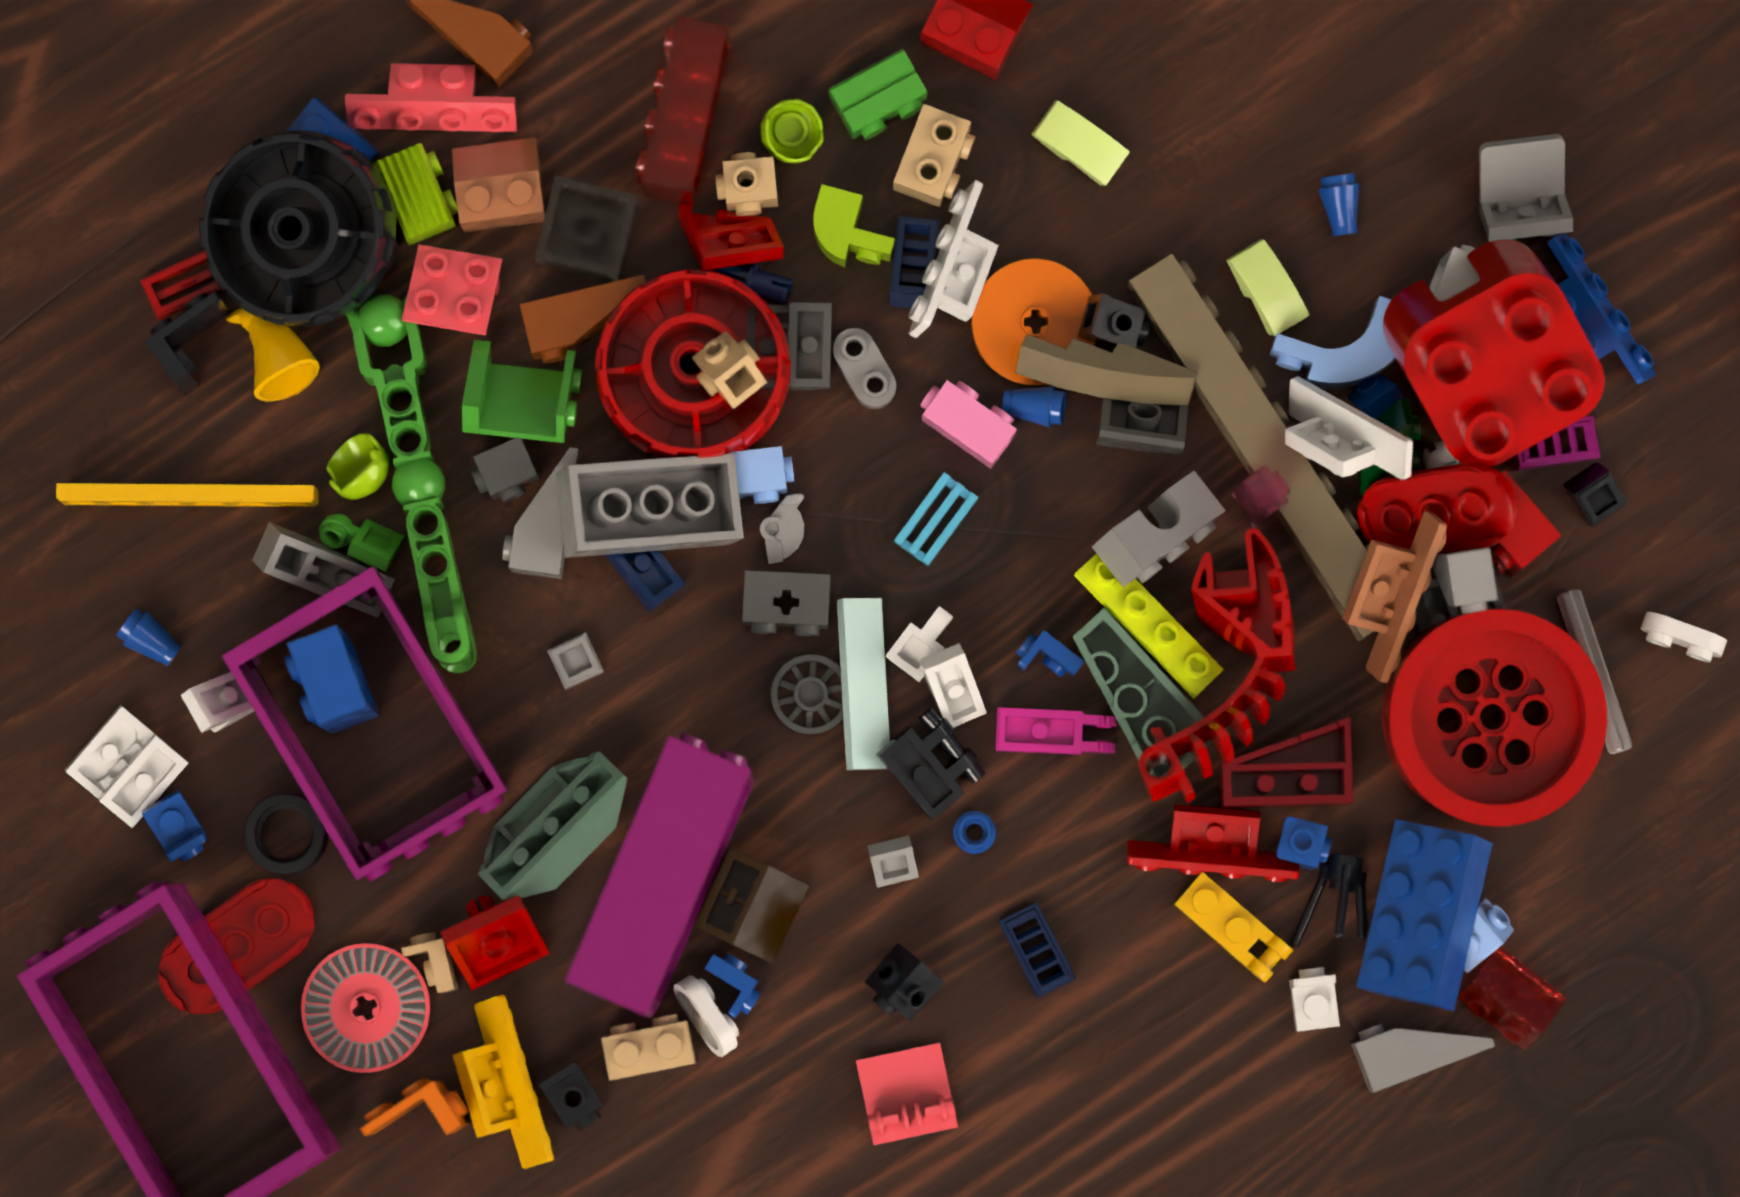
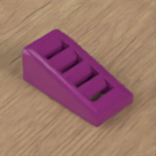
(1523, 461)

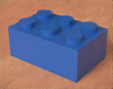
(332, 680)

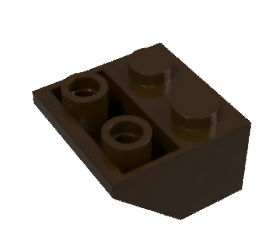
(751, 905)

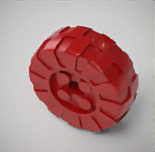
(642, 358)

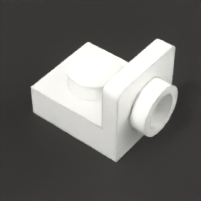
(1314, 1000)

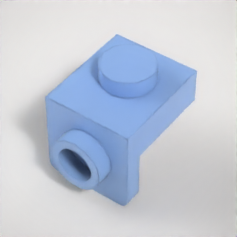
(1489, 933)

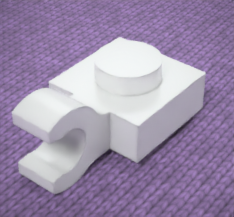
(919, 643)

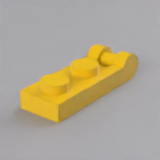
(1231, 926)

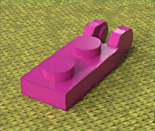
(1049, 731)

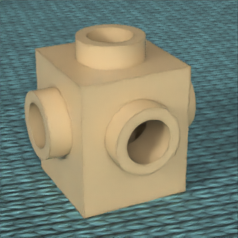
(750, 199)
(729, 369)

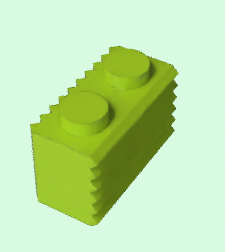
(417, 194)

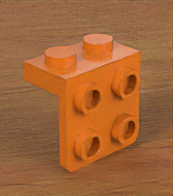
(446, 1106)

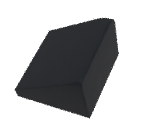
(1595, 493)

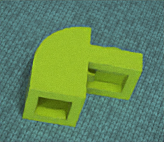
(836, 229)

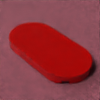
(1467, 496)
(258, 935)

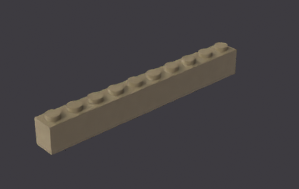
(1252, 424)

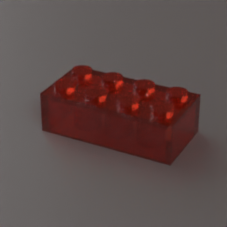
(685, 110)

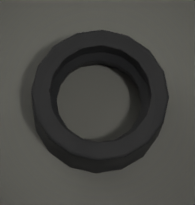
(253, 839)

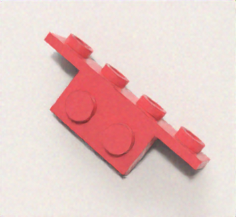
(431, 99)

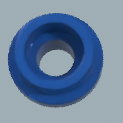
(977, 818)

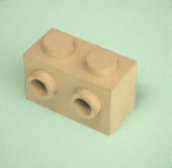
(933, 156)
(649, 1049)

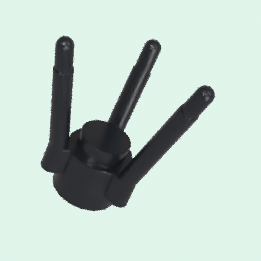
(1345, 877)

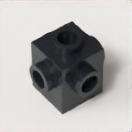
(903, 983)

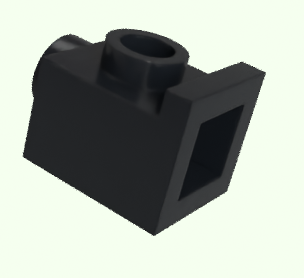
(1100, 322)
(570, 1079)

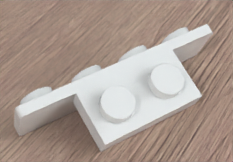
(960, 268)
(1342, 435)

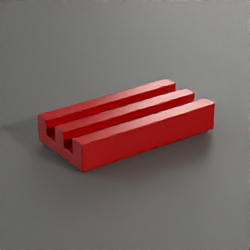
(171, 272)

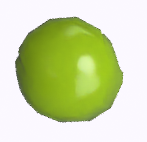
(792, 131)
(358, 467)

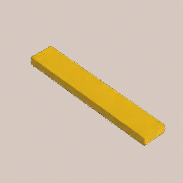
(187, 495)

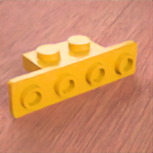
(500, 1085)

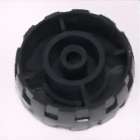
(343, 239)

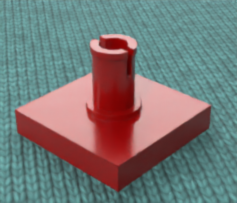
(494, 940)

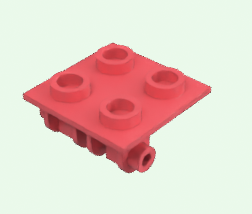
(452, 289)
(906, 1093)

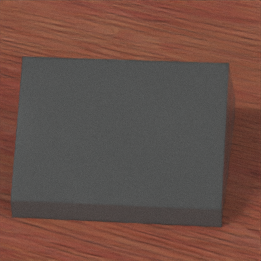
(1143, 426)

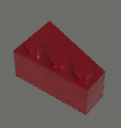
(1292, 773)

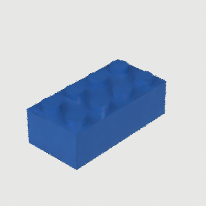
(1424, 914)

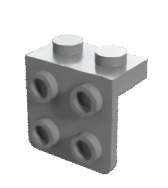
(1523, 188)

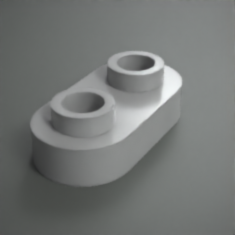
(864, 367)

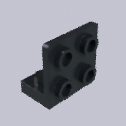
(170, 337)

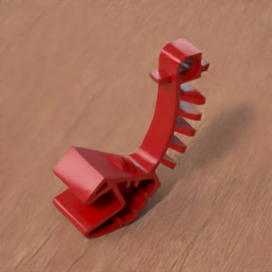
(1256, 617)

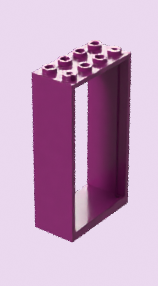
(235, 1002)

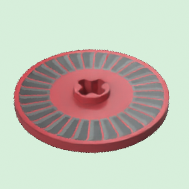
(354, 1040)

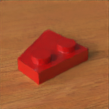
(729, 238)

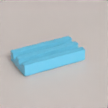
(957, 490)

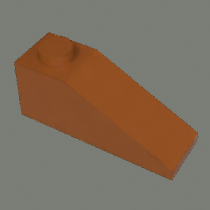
(479, 35)
(572, 317)

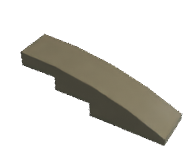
(1119, 375)

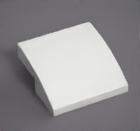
(126, 766)

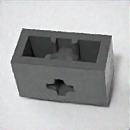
(767, 587)

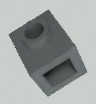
(505, 471)

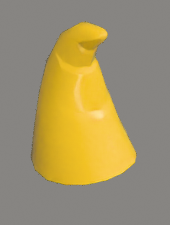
(280, 358)

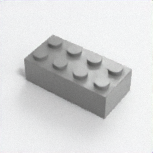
(649, 505)

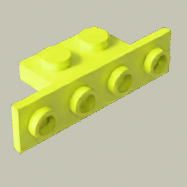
(1151, 627)

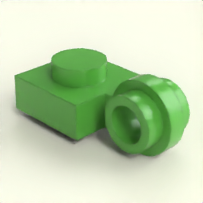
(370, 543)

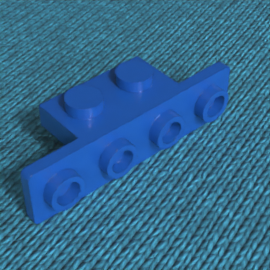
(1602, 323)

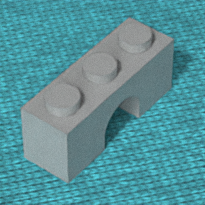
(1137, 546)

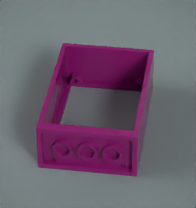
(411, 840)
(662, 875)

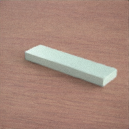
(863, 681)

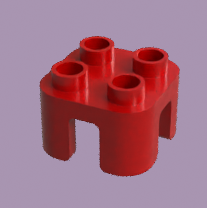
(1497, 358)

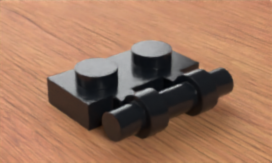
(921, 772)

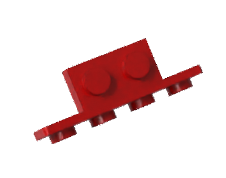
(1212, 842)

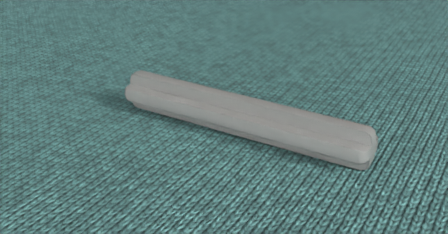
(1582, 631)

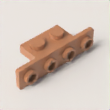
(1390, 590)

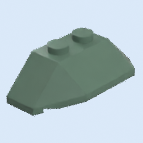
(553, 827)

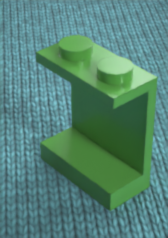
(519, 399)

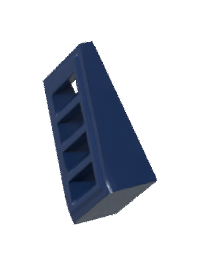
(907, 286)
(1053, 982)

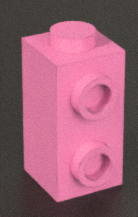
(967, 422)

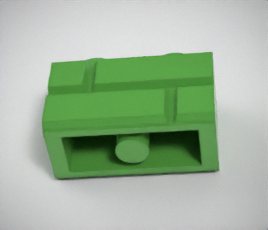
(878, 95)

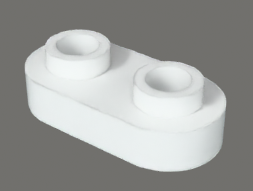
(1667, 630)
(698, 1003)

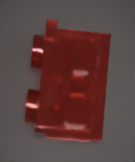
(1512, 998)

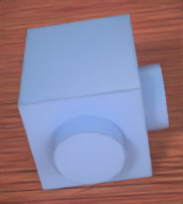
(763, 474)

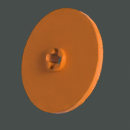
(1011, 297)

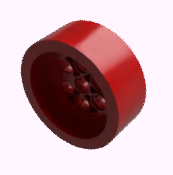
(1558, 749)

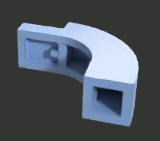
(1343, 365)

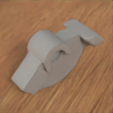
(783, 529)

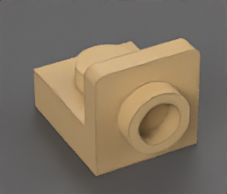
(440, 968)

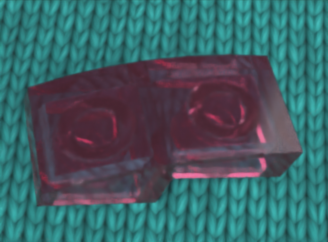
(1261, 495)

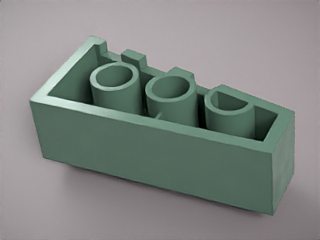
(1135, 686)

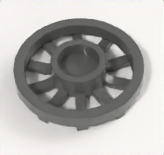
(809, 694)

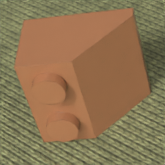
(498, 184)

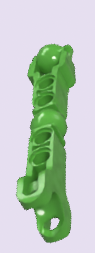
(417, 478)

